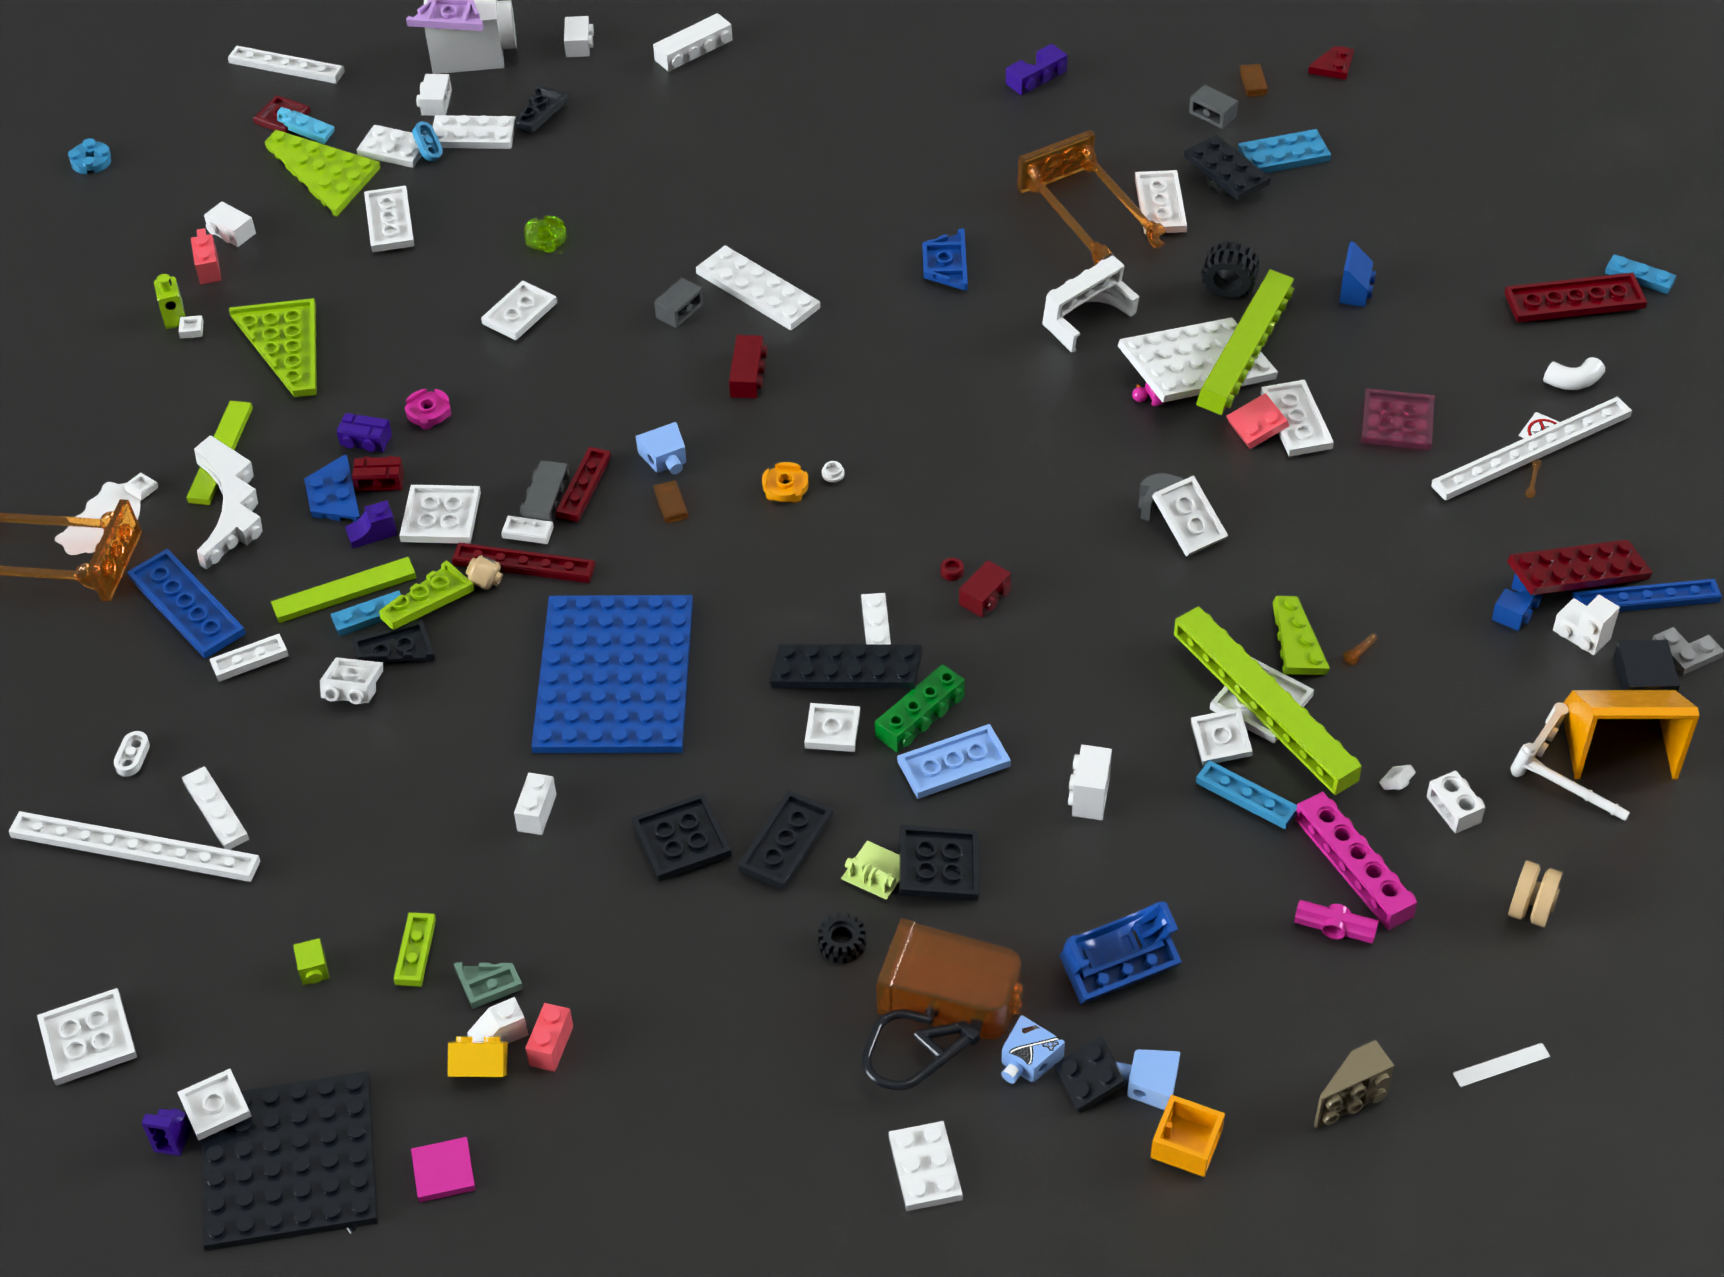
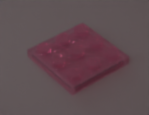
(1397, 419)

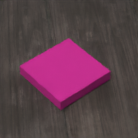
(443, 1169)

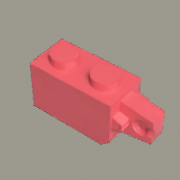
(205, 257)

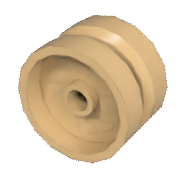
(1535, 893)

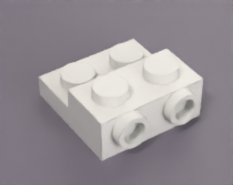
(350, 680)

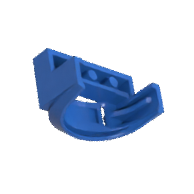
(1111, 957)

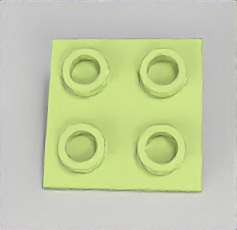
(873, 870)

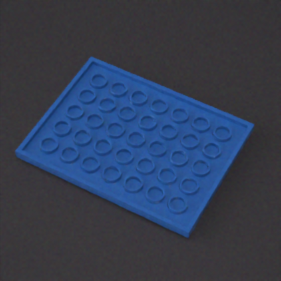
(614, 674)

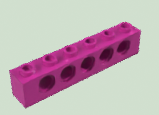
(1356, 860)

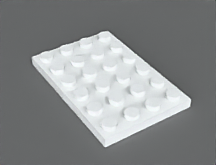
(1181, 358)

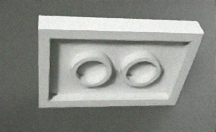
(390, 146)
(519, 310)
(1190, 515)
(925, 1166)

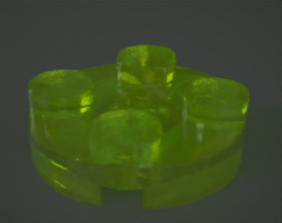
(536, 237)

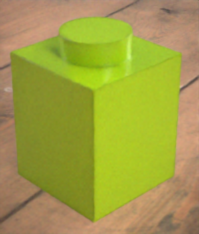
(311, 961)

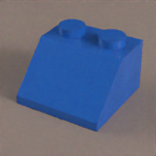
(1357, 277)

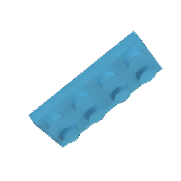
(1286, 151)

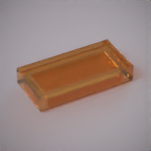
(1253, 79)
(670, 501)

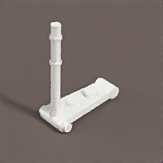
(1526, 761)

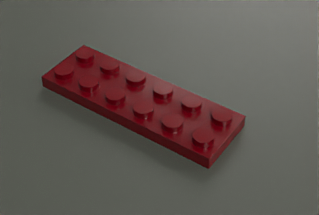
(1575, 297)
(1579, 567)

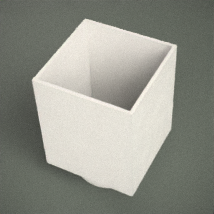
(470, 49)

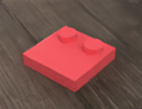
(1257, 421)

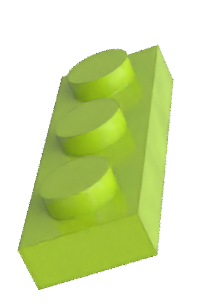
(415, 949)

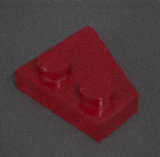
(1333, 63)

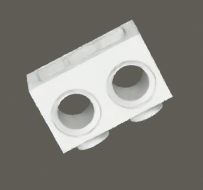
(1456, 801)

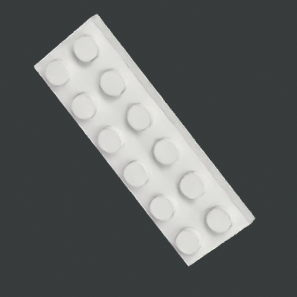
(758, 287)

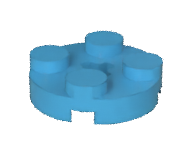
(90, 156)

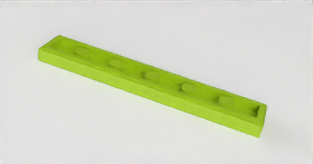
(228, 433)
(343, 589)

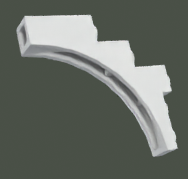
(237, 520)

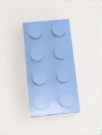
(953, 761)

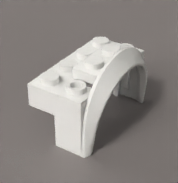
(1098, 284)

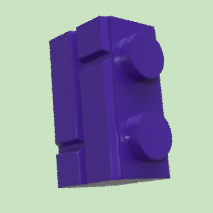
(364, 432)

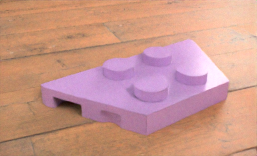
(447, 15)

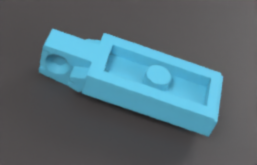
(305, 125)

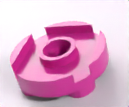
(423, 417)

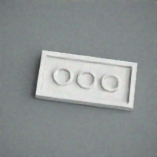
(475, 131)
(1161, 199)
(389, 219)
(1306, 426)

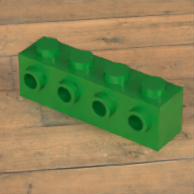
(920, 708)

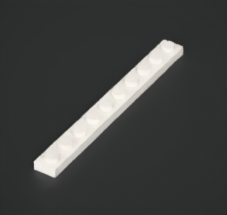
(1531, 448)
(135, 846)

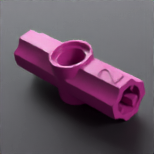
(1336, 921)

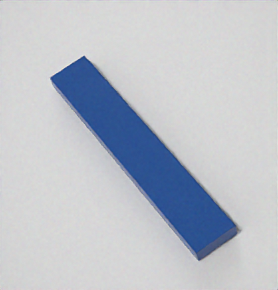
(1656, 595)

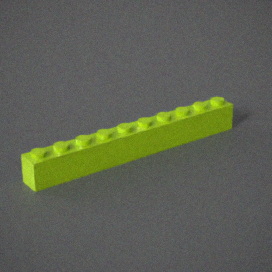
(1246, 343)
(1268, 700)

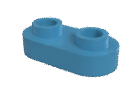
(428, 143)

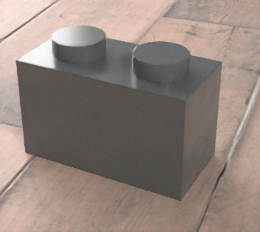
(1213, 106)
(678, 302)

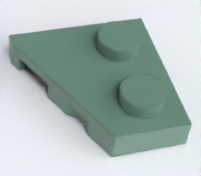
(488, 981)

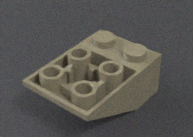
(1359, 1081)

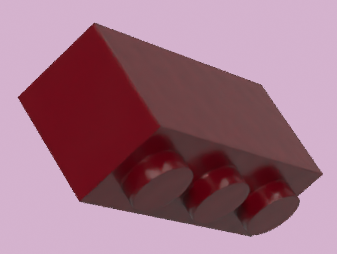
(747, 366)

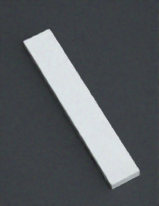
(286, 64)

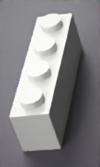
(692, 42)

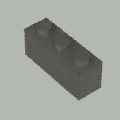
(546, 491)

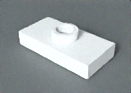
(527, 529)

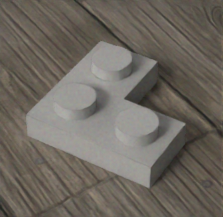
(1691, 655)

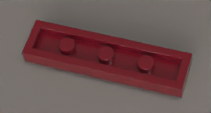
(583, 484)

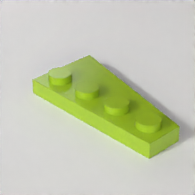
(423, 598)
(1298, 642)

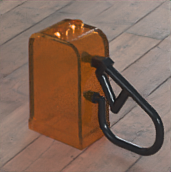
(944, 984)

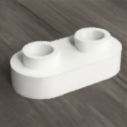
(128, 758)

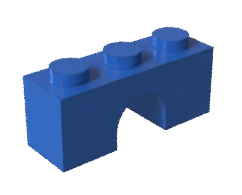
(1515, 607)

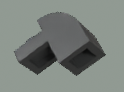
(1148, 487)

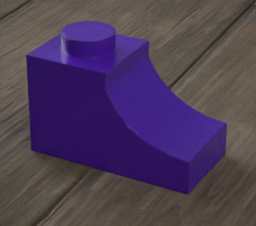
(374, 525)
(167, 1130)

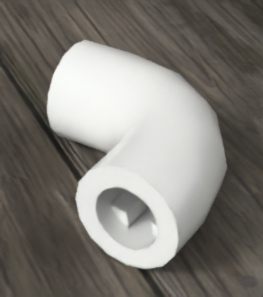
(1574, 378)

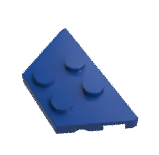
(946, 260)
(332, 492)

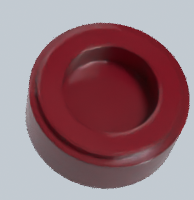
(952, 569)

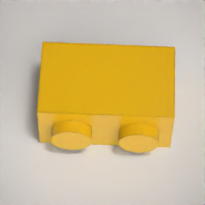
(477, 1058)

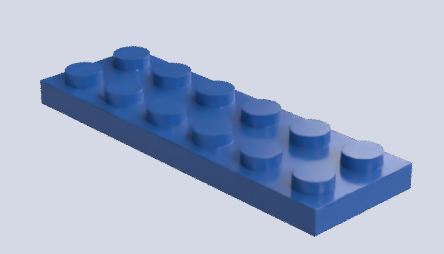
(186, 603)

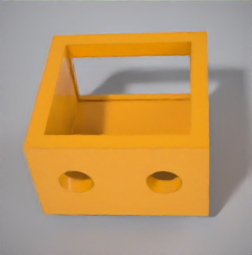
(1187, 1135)

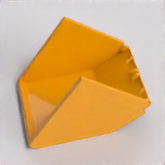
(1675, 712)

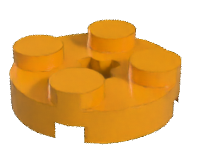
(793, 491)

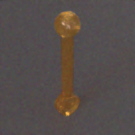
(1530, 492)

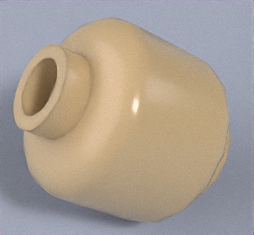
(484, 572)

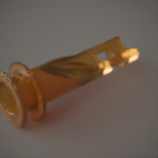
(1352, 655)

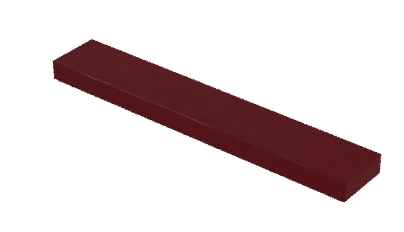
(528, 562)

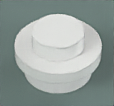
(833, 471)

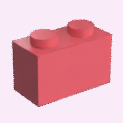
(549, 1037)

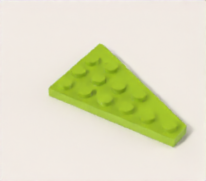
(326, 171)
(285, 339)

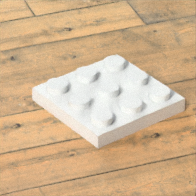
(440, 514)
(1227, 700)
(86, 1036)

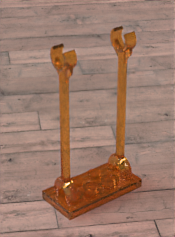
(1068, 158)
(110, 555)

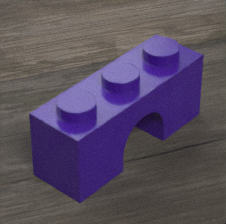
(1026, 77)

